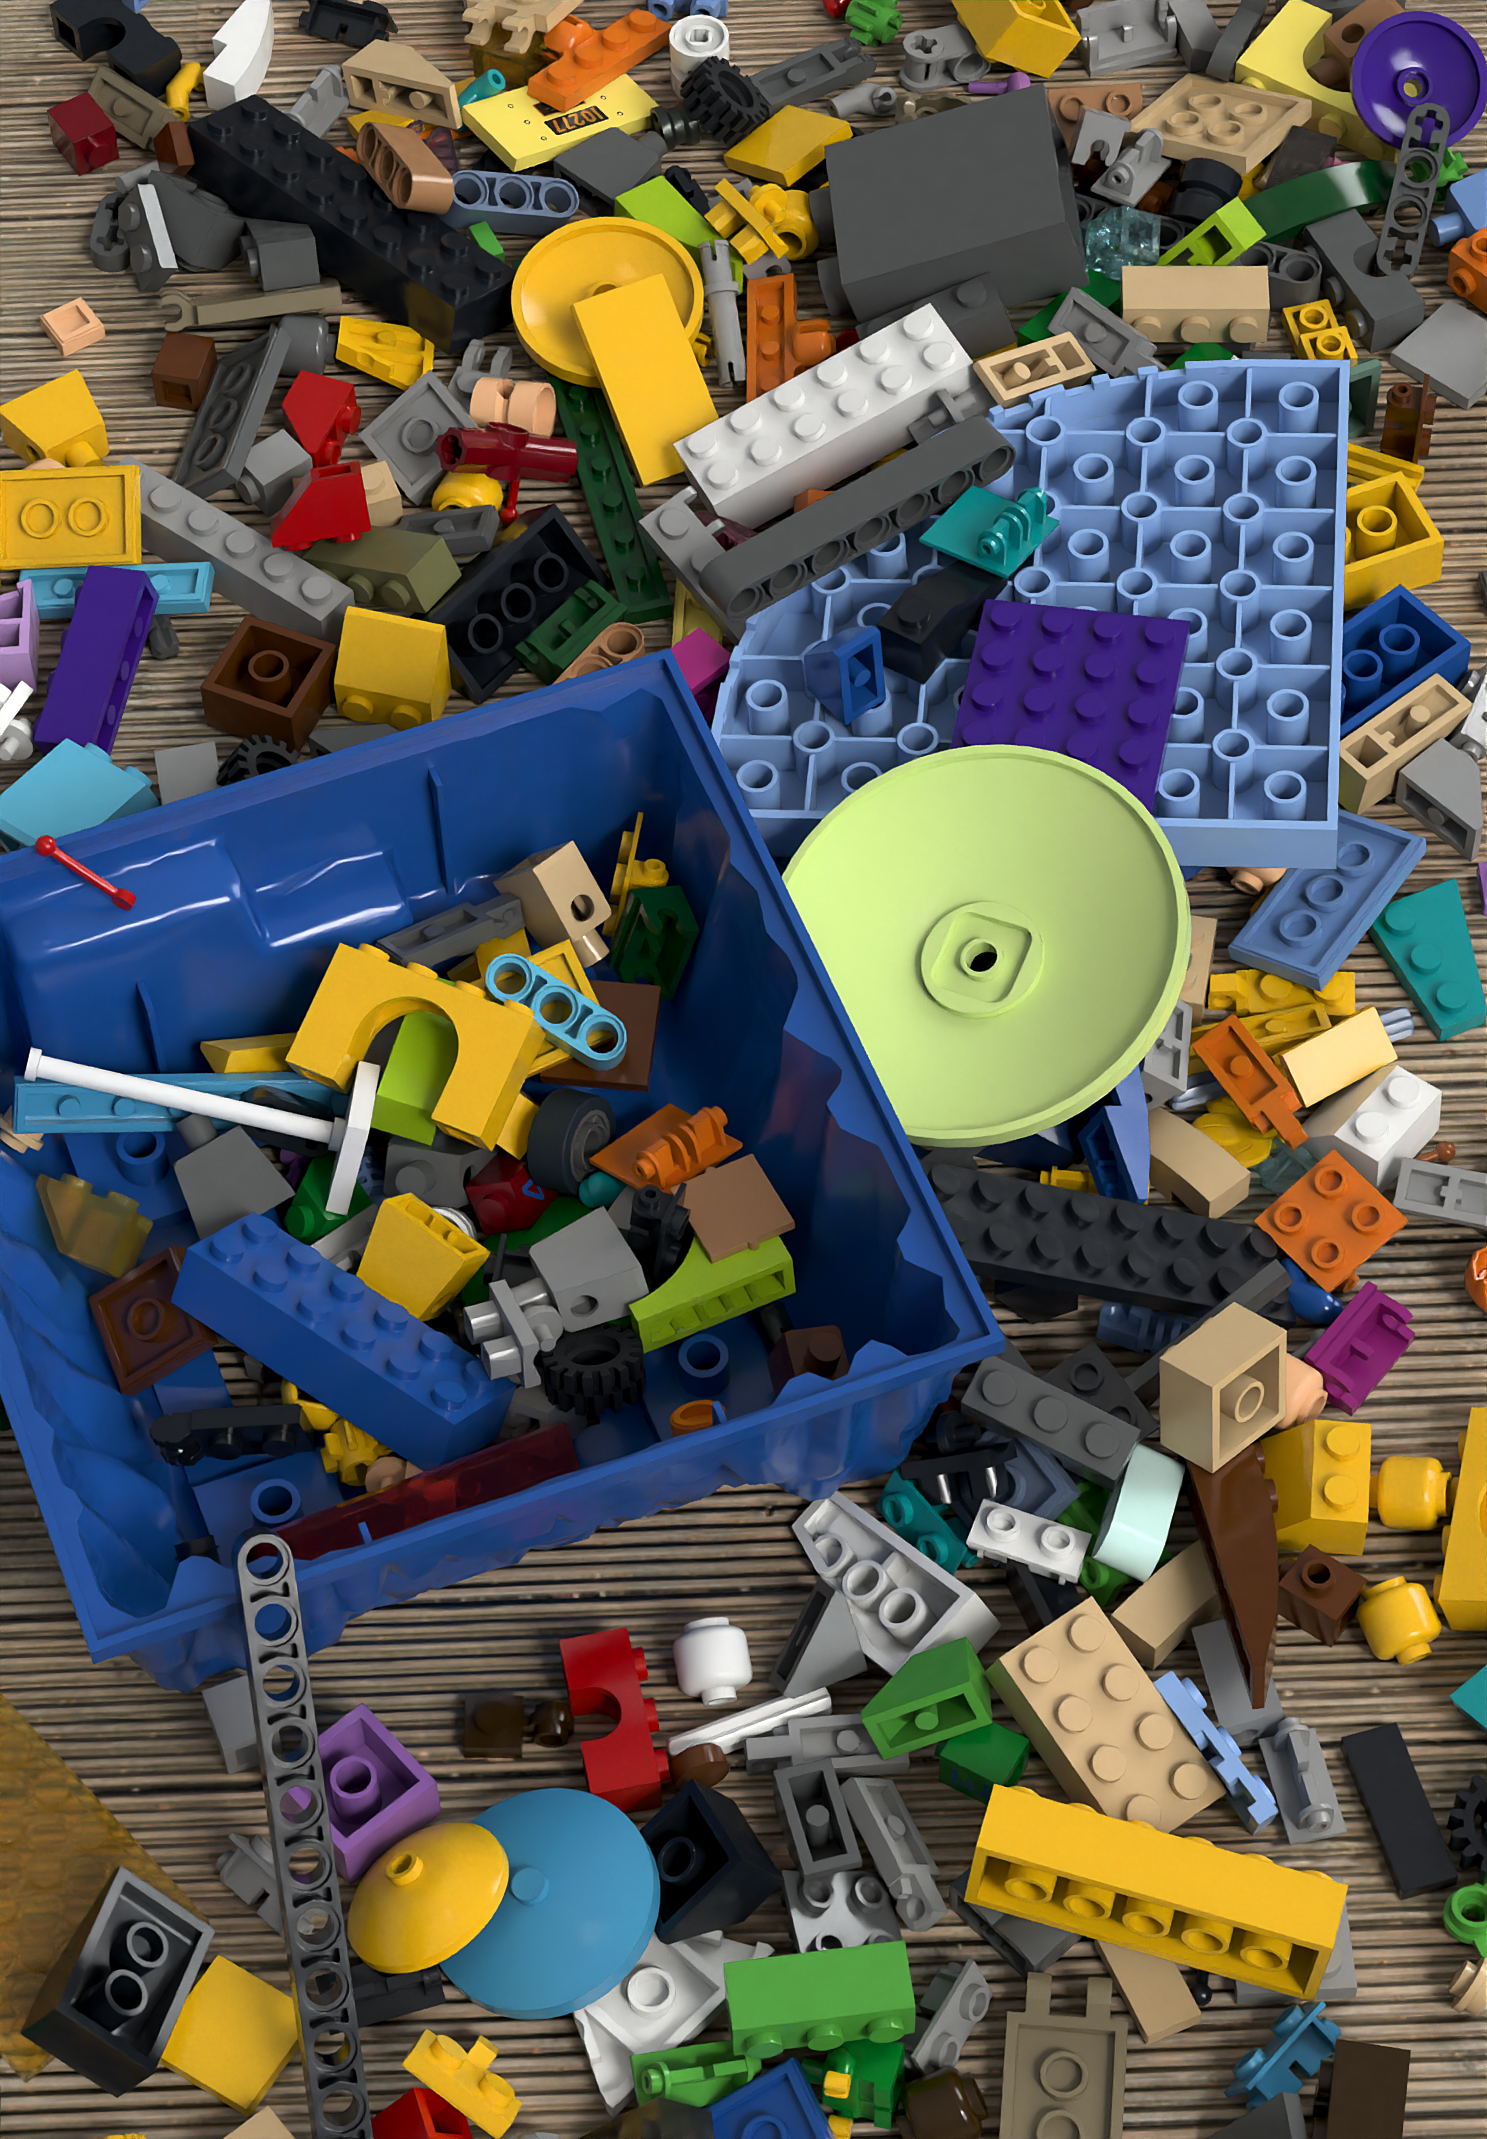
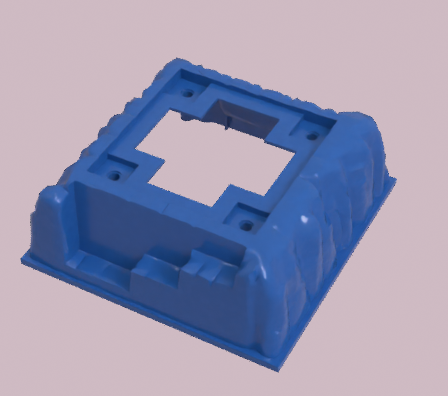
(231, 942)

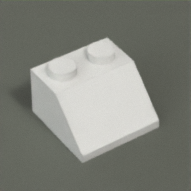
(1376, 1123)

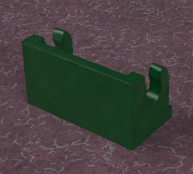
(569, 631)
(654, 938)

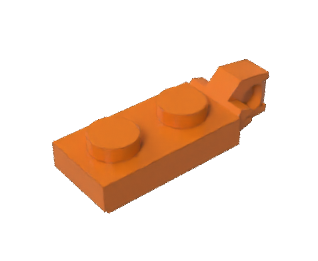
(1251, 1079)

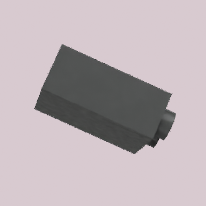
(949, 203)

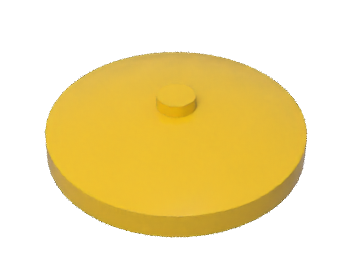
(585, 262)

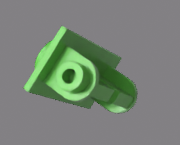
(692, 2073)

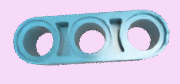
(573, 1033)

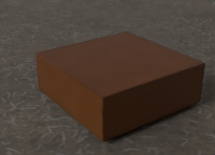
(174, 149)

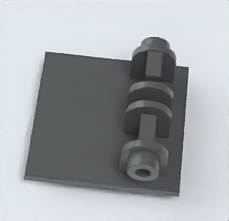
(838, 1910)

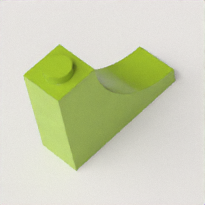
(712, 1293)

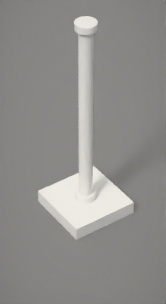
(344, 1135)

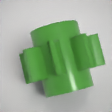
(873, 21)
(1451, 172)

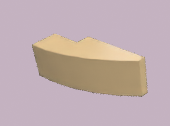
(1193, 1167)
(1167, 1607)

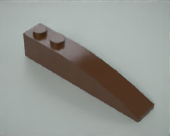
(1241, 1550)

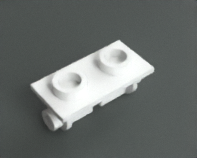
(1041, 1543)

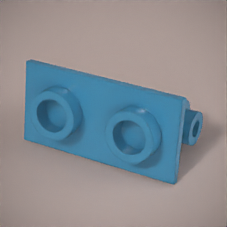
(1297, 2040)

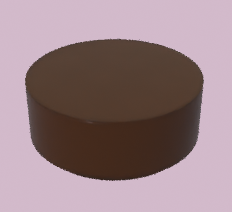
(701, 1762)

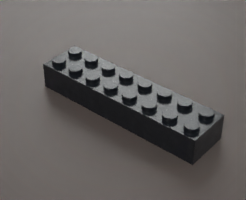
(387, 254)

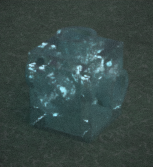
(1122, 239)

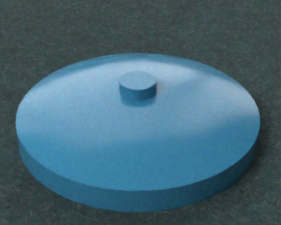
(572, 1908)

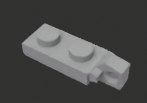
(1104, 335)
(818, 1738)
(896, 1849)

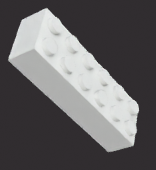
(825, 420)

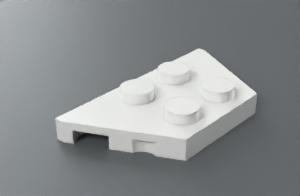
(657, 2007)

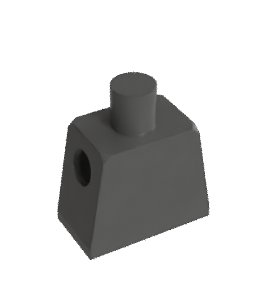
(609, 167)
(433, 1171)
(225, 1176)

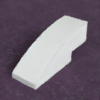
(241, 54)

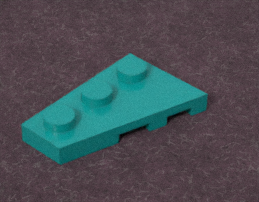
(1433, 958)

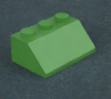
(819, 1999)

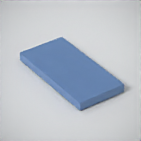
(1321, 914)

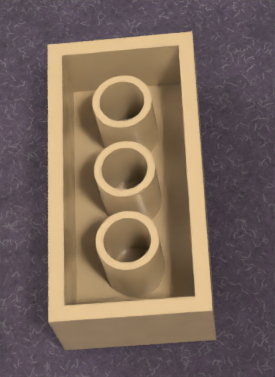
(1103, 1723)

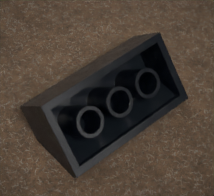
(508, 596)

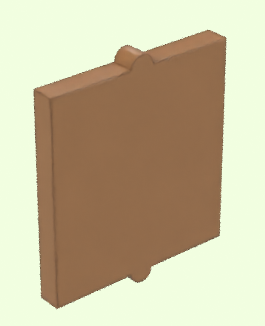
(734, 1208)

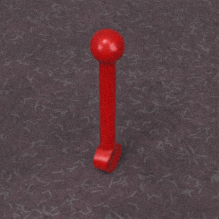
(510, 514)
(122, 898)

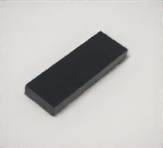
(1398, 1811)

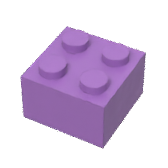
(371, 1791)

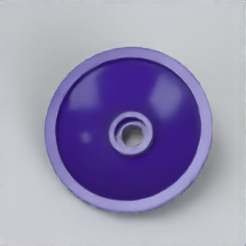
(1433, 57)

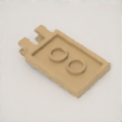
(519, 16)

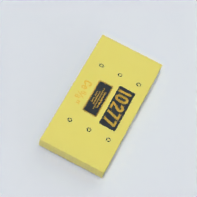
(531, 132)

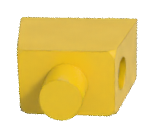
(56, 424)
(418, 1257)

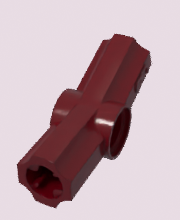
(507, 453)

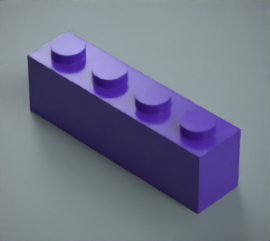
(97, 659)

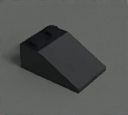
(119, 1984)

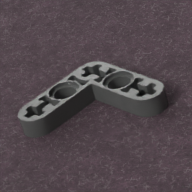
(1236, 38)

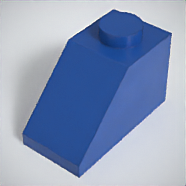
(847, 672)

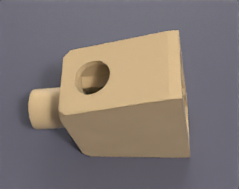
(560, 900)

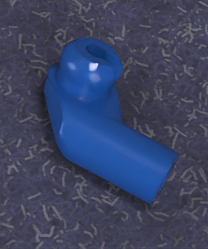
(1310, 1300)

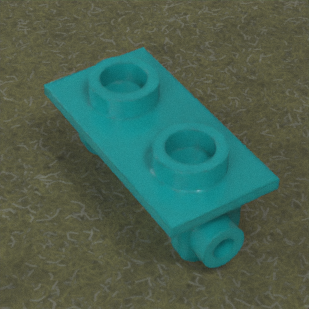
(922, 1524)

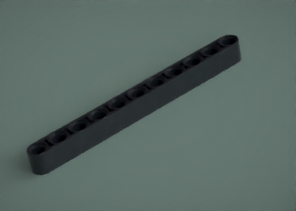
(302, 1830)

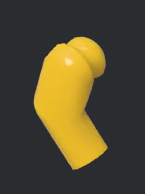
(180, 87)

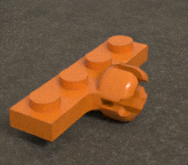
(593, 58)
(776, 341)

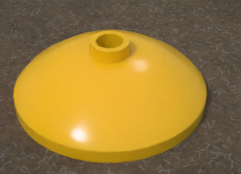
(427, 1897)

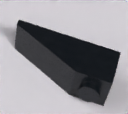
(935, 618)

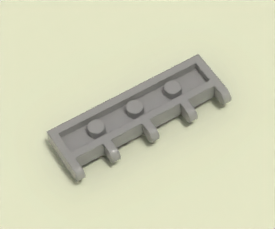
(687, 549)

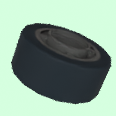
(564, 1137)

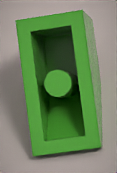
(930, 1700)

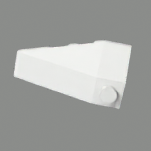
(892, 1589)

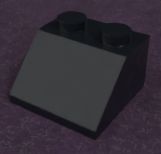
(706, 1864)

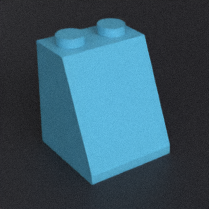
(70, 793)

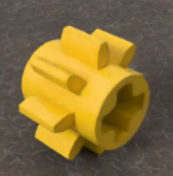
(351, 1452)

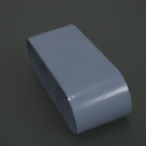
(524, 192)

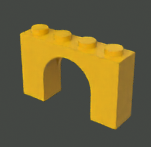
(368, 992)
(1463, 1585)

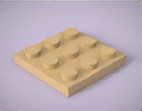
(1220, 121)

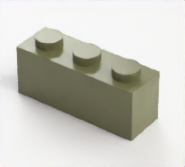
(389, 567)

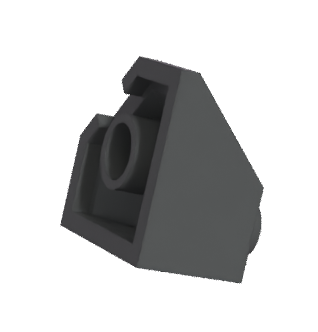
(199, 224)

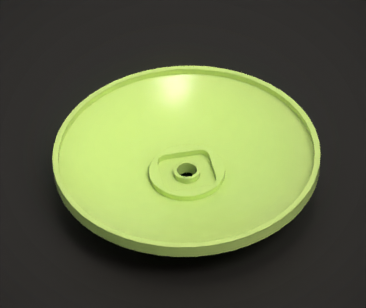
(1009, 860)

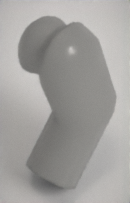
(863, 99)

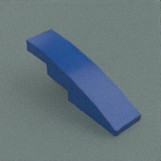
(1119, 1142)

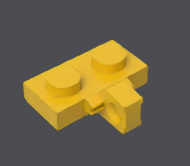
(465, 2080)

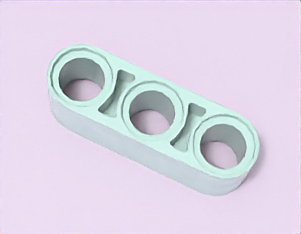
(1139, 1513)

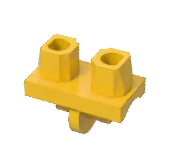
(758, 235)

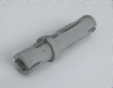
(723, 313)

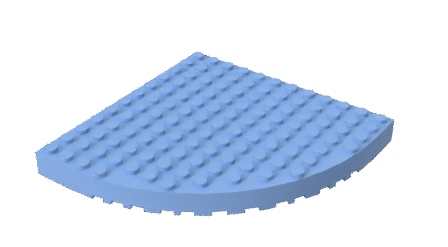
(1173, 500)

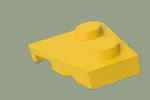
(384, 350)

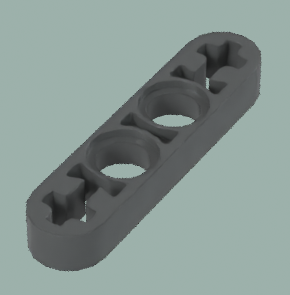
(1411, 193)

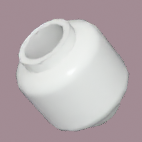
(712, 1660)

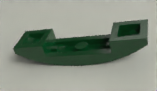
(1322, 194)

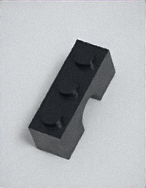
(130, 41)

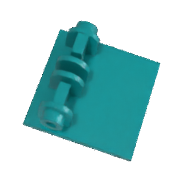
(992, 529)

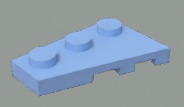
(1245, 1792)

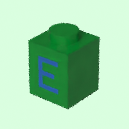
(981, 1759)

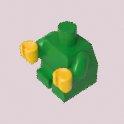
(859, 2081)

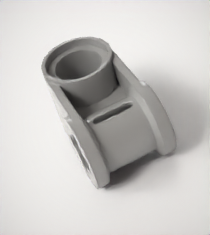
(943, 54)

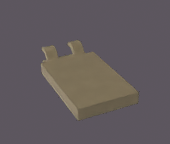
(248, 303)
(1064, 2068)

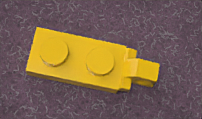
(1260, 993)

